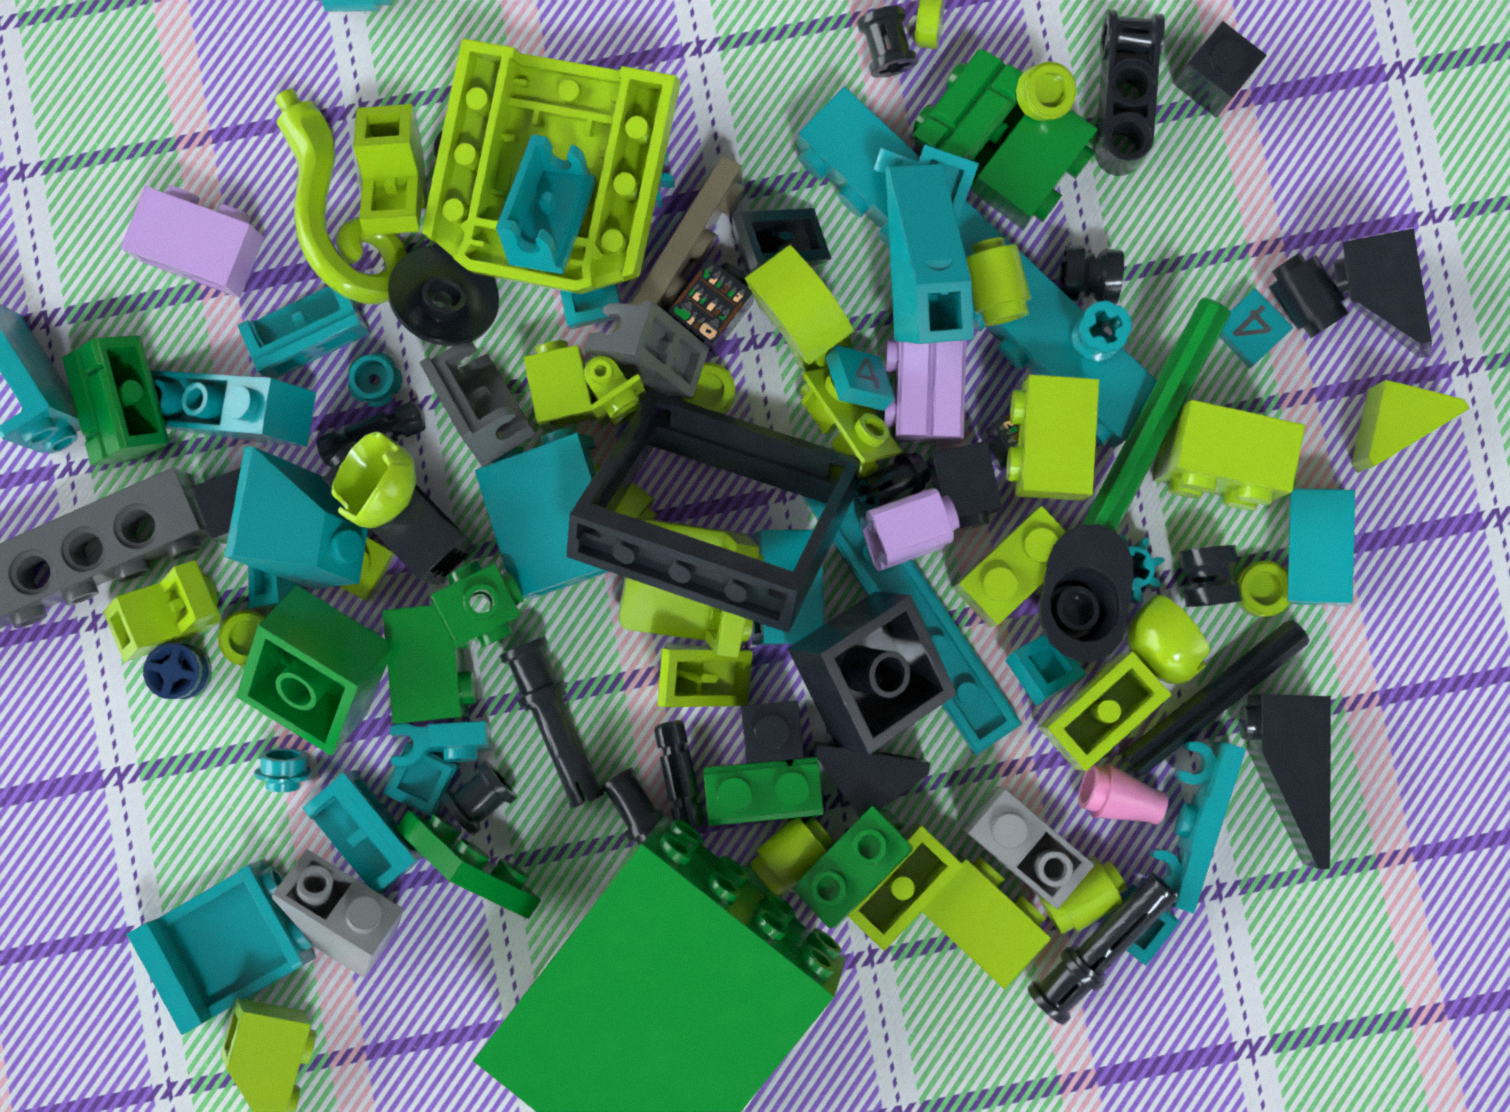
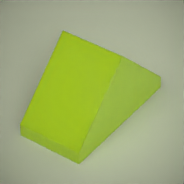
(1398, 417)
(701, 678)

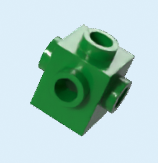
(459, 618)

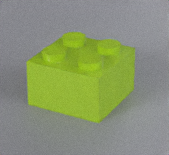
(1230, 455)

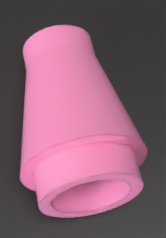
(1119, 796)

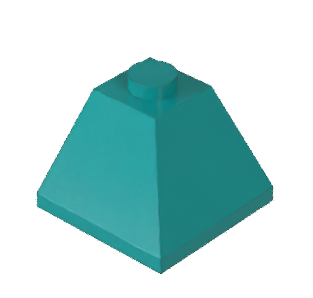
(292, 525)

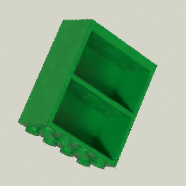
(667, 991)

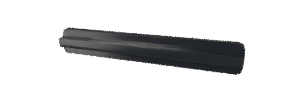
(1215, 697)

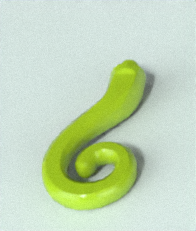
(315, 156)

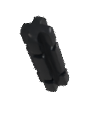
(405, 420)
(679, 773)

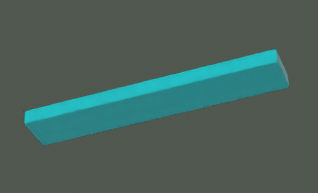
(979, 706)

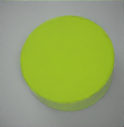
(929, 23)
(1046, 91)
(714, 389)
(1263, 589)
(238, 634)

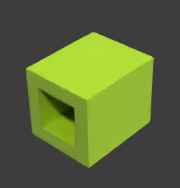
(558, 385)

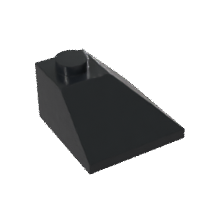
(1388, 286)

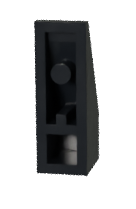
(1292, 755)

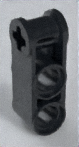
(1132, 55)

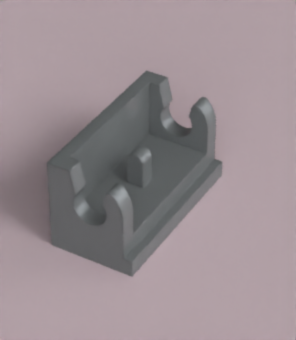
(653, 347)
(478, 402)

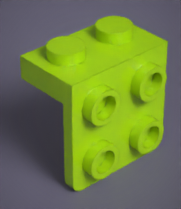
(665, 613)

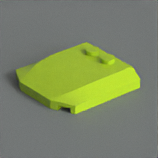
(609, 114)

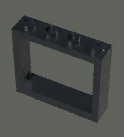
(693, 566)

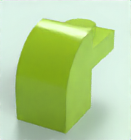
(391, 169)
(800, 308)
(163, 612)

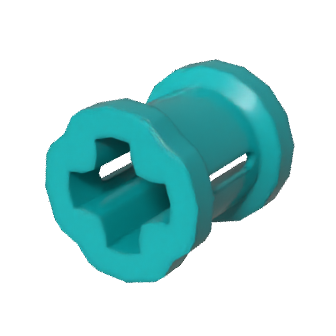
(1103, 315)

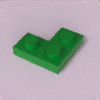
(468, 864)

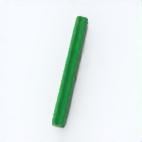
(1158, 414)

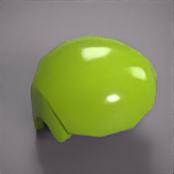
(374, 481)
(1167, 641)

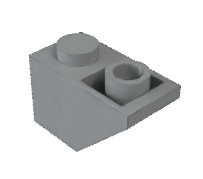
(1027, 847)
(338, 912)

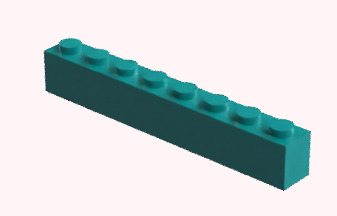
(844, 147)

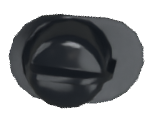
(1086, 593)

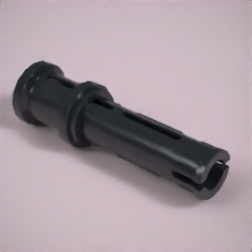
(542, 695)
(1084, 966)

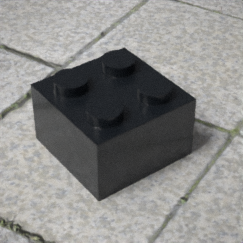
(872, 671)

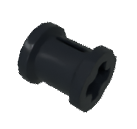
(888, 22)
(479, 797)

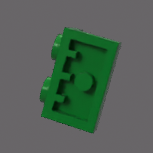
(854, 866)

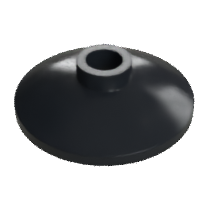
(435, 275)

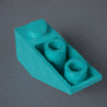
(926, 258)
(235, 407)

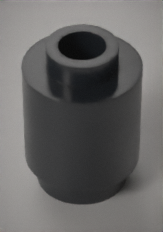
(1308, 294)

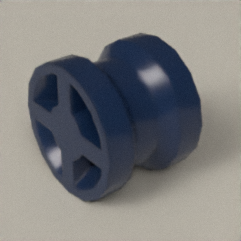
(164, 669)

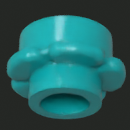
(361, 372)
(283, 769)

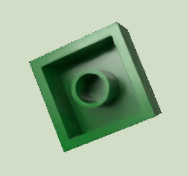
(313, 669)

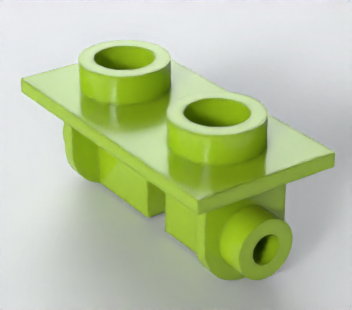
(614, 394)
(860, 428)

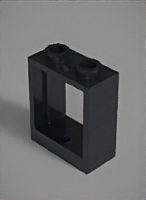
(419, 534)

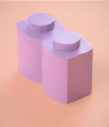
(909, 528)

